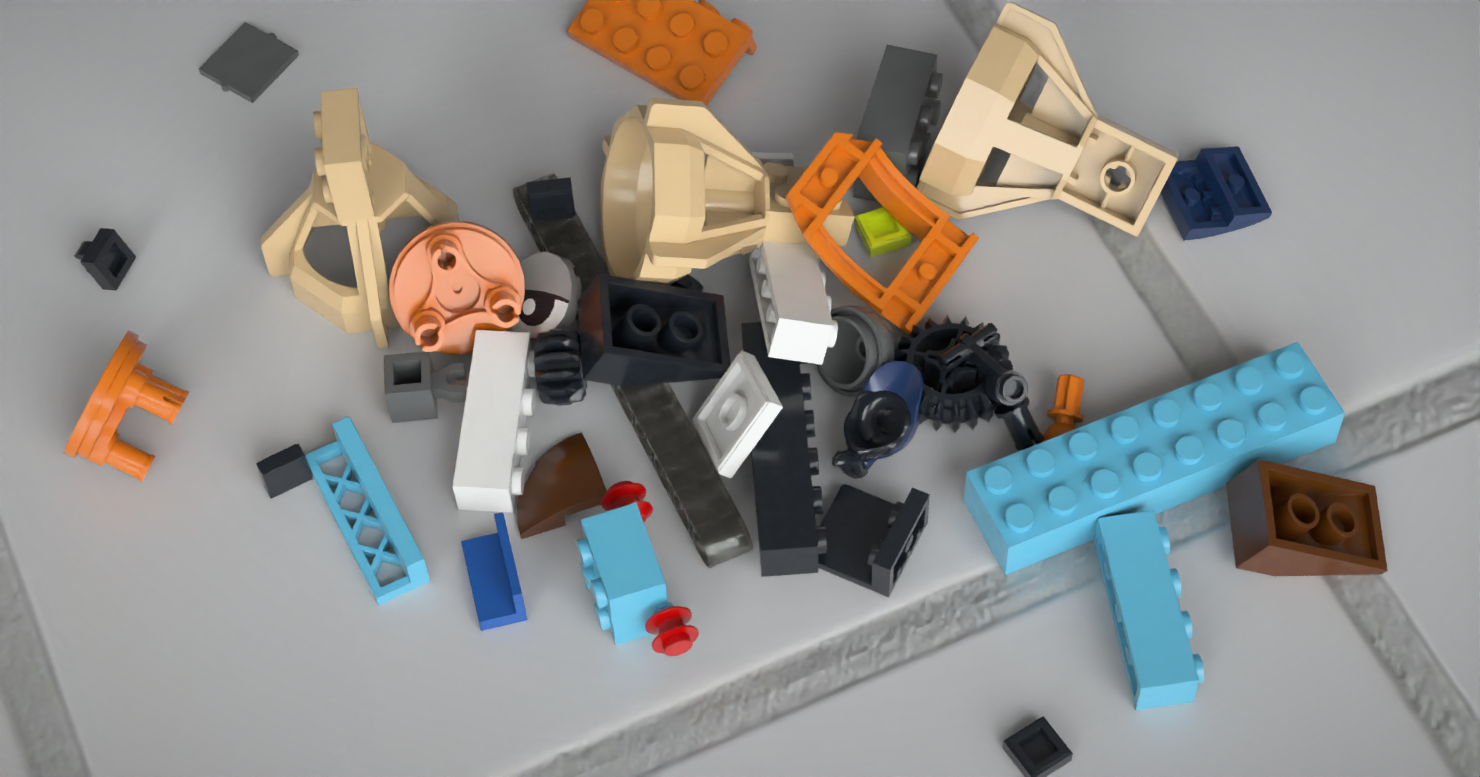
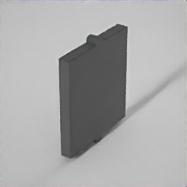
(248, 62)

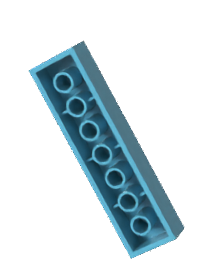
(1151, 456)

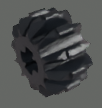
(559, 367)

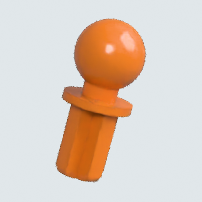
(1065, 406)

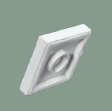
(736, 414)

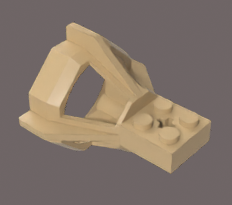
(1054, 147)
(354, 188)
(682, 212)

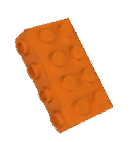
(666, 42)

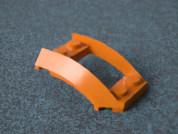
(930, 264)

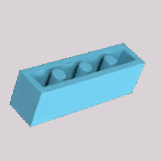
(1147, 610)

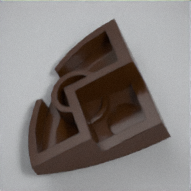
(558, 486)

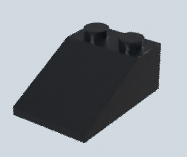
(650, 333)

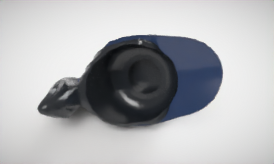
(881, 418)

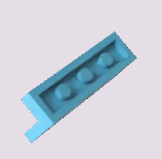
(384, 508)

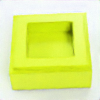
(881, 232)

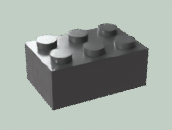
(902, 111)

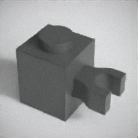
(415, 386)

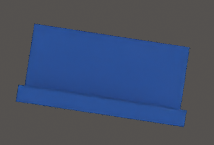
(494, 578)

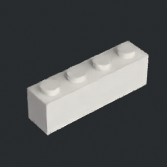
(792, 302)
(494, 422)

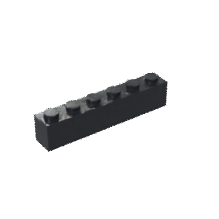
(784, 469)

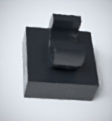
(106, 258)

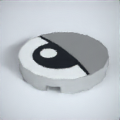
(549, 294)

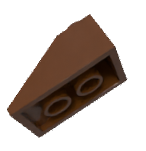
(1304, 523)

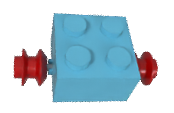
(627, 576)

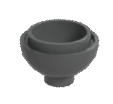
(859, 350)

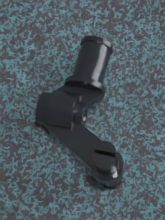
(1002, 384)

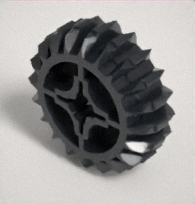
(965, 393)

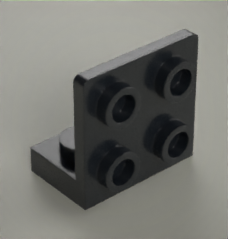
(872, 537)

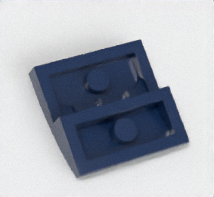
(1214, 194)

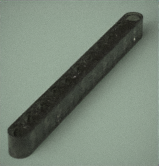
(655, 414)

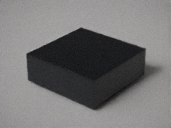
(551, 199)
(284, 470)
(1037, 749)

